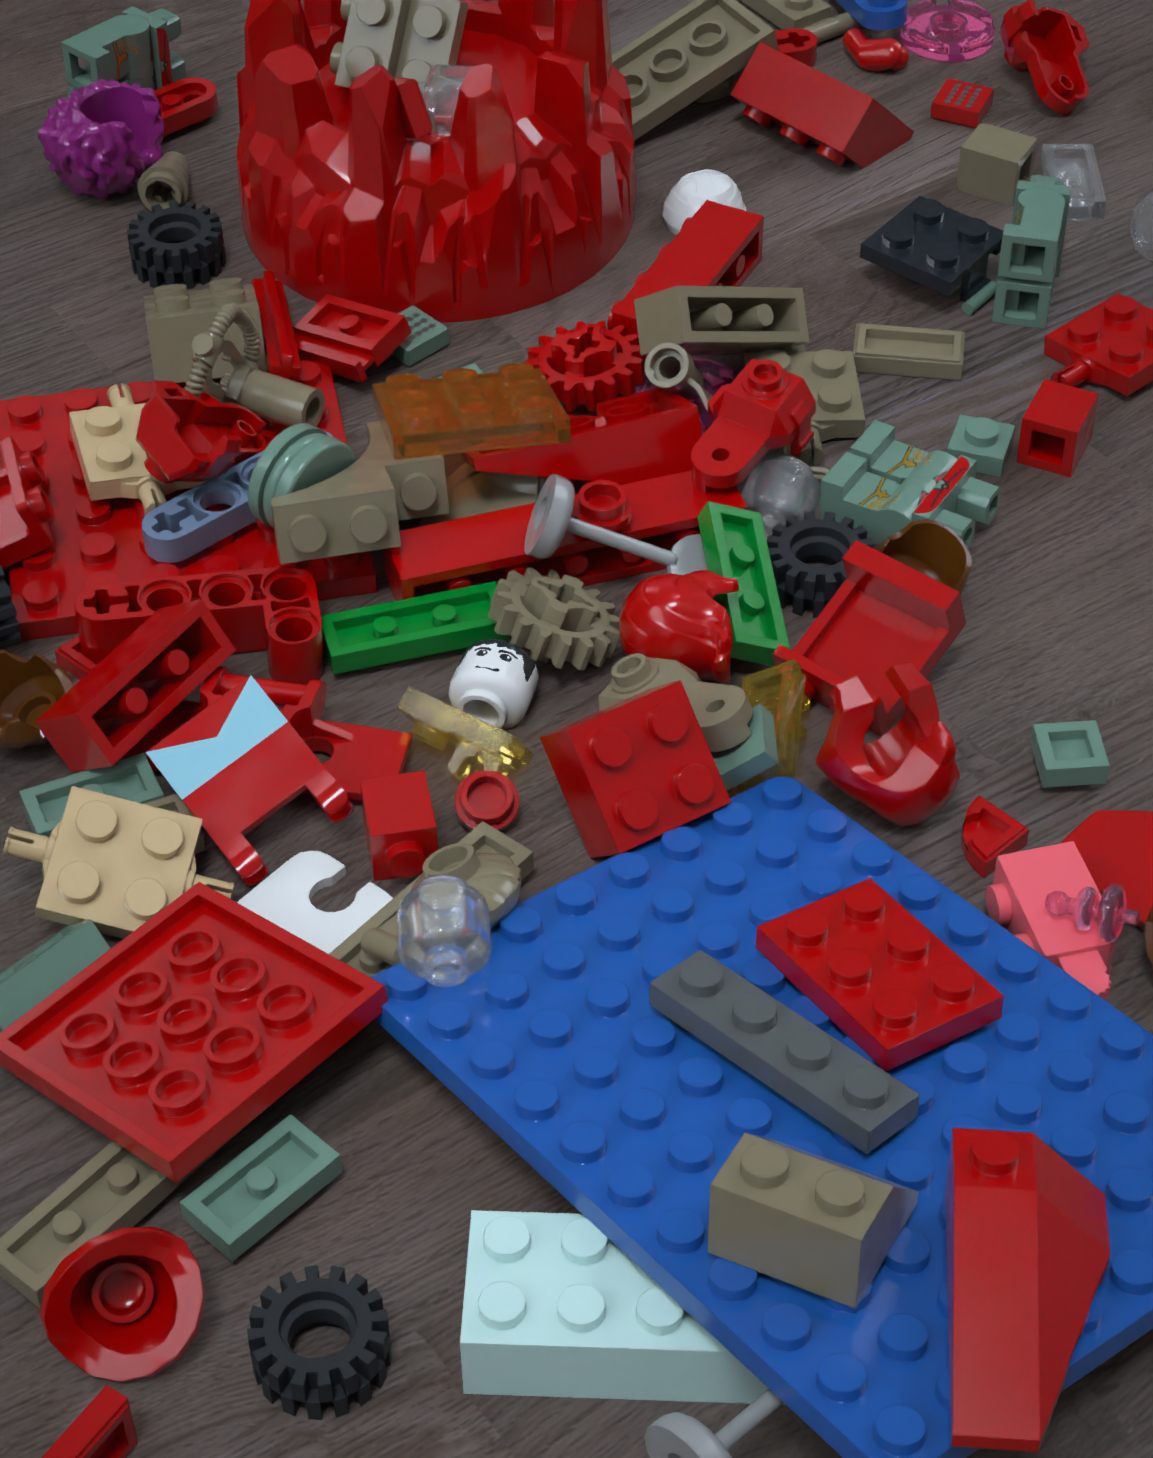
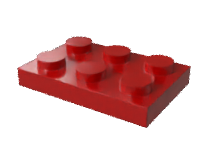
(879, 973)

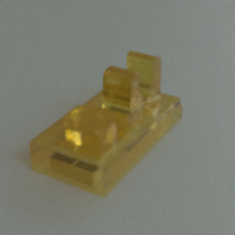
(781, 693)
(475, 739)

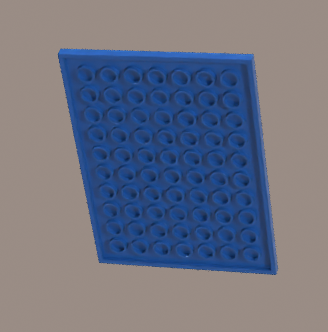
(643, 1114)

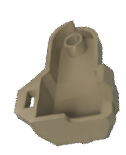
(719, 708)

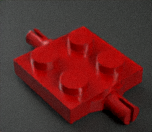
(1105, 346)

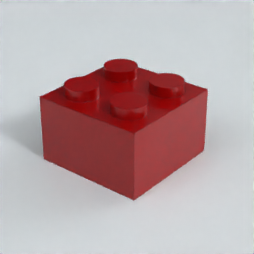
(635, 770)

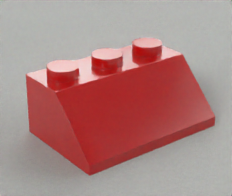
(817, 109)

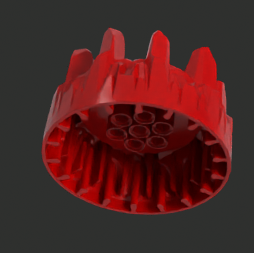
(461, 224)

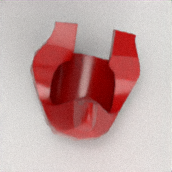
(905, 771)

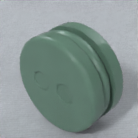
(292, 462)

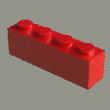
(711, 249)

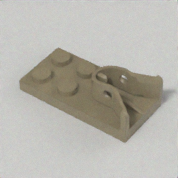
(689, 59)

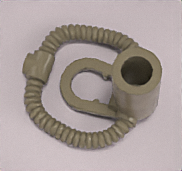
(259, 391)

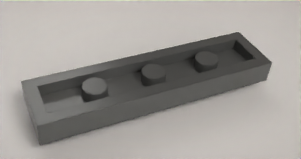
(784, 1051)

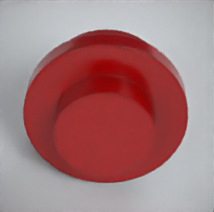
(603, 505)
(487, 798)

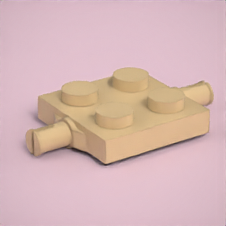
(111, 455)
(112, 862)

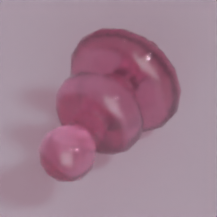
(1087, 909)

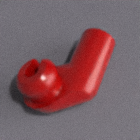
(875, 54)

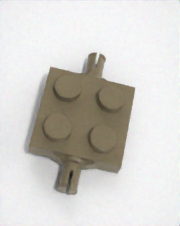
(835, 388)

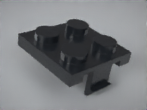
(935, 247)

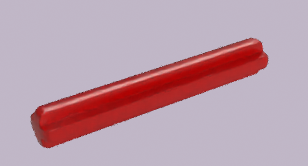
(277, 329)

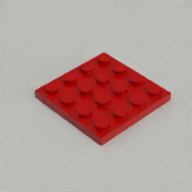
(189, 1029)

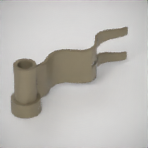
(674, 371)

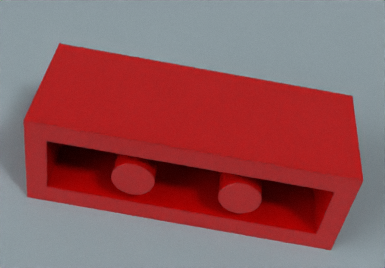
(135, 686)

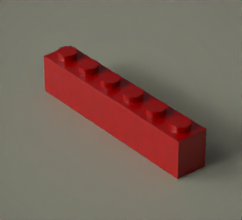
(492, 543)

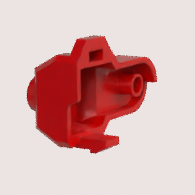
(1048, 47)
(750, 416)
(193, 437)

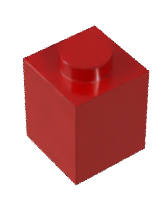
(1057, 428)
(398, 824)

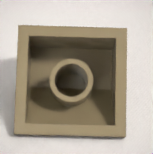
(805, 1218)

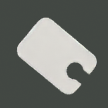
(287, 896)

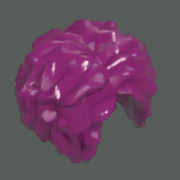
(103, 137)

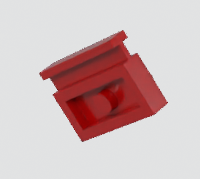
(349, 336)

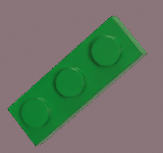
(739, 550)
(409, 628)

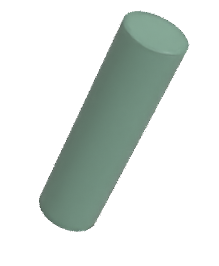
(979, 298)

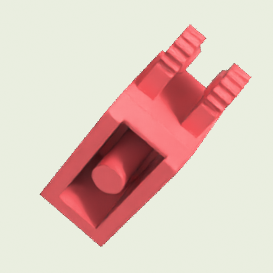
(1018, 905)

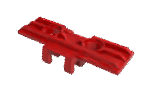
(354, 749)

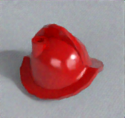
(125, 1303)

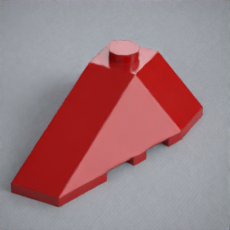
(625, 443)
(1020, 1282)

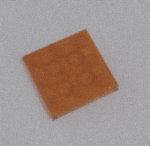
(469, 411)

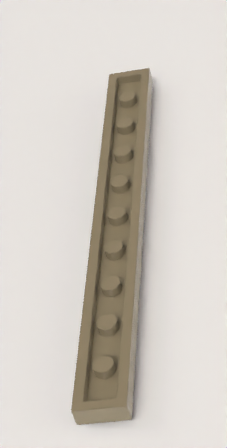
(119, 1187)

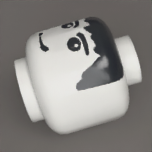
(494, 682)

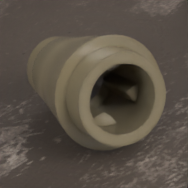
(165, 181)

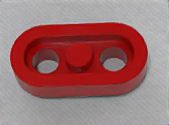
(186, 103)

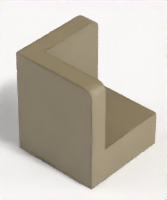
(994, 162)

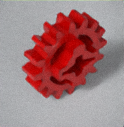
(589, 363)

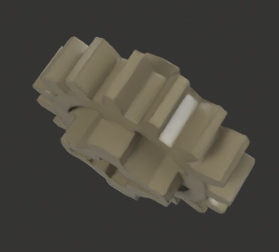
(555, 618)

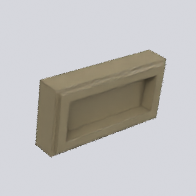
(909, 351)

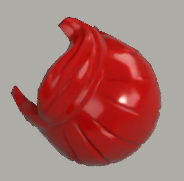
(680, 621)

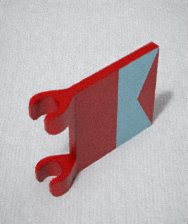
(241, 767)

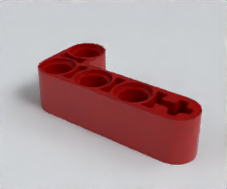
(254, 607)

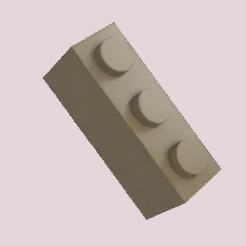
(722, 319)

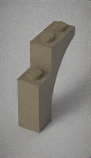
(360, 504)

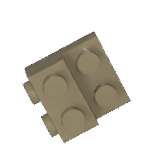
(398, 34)

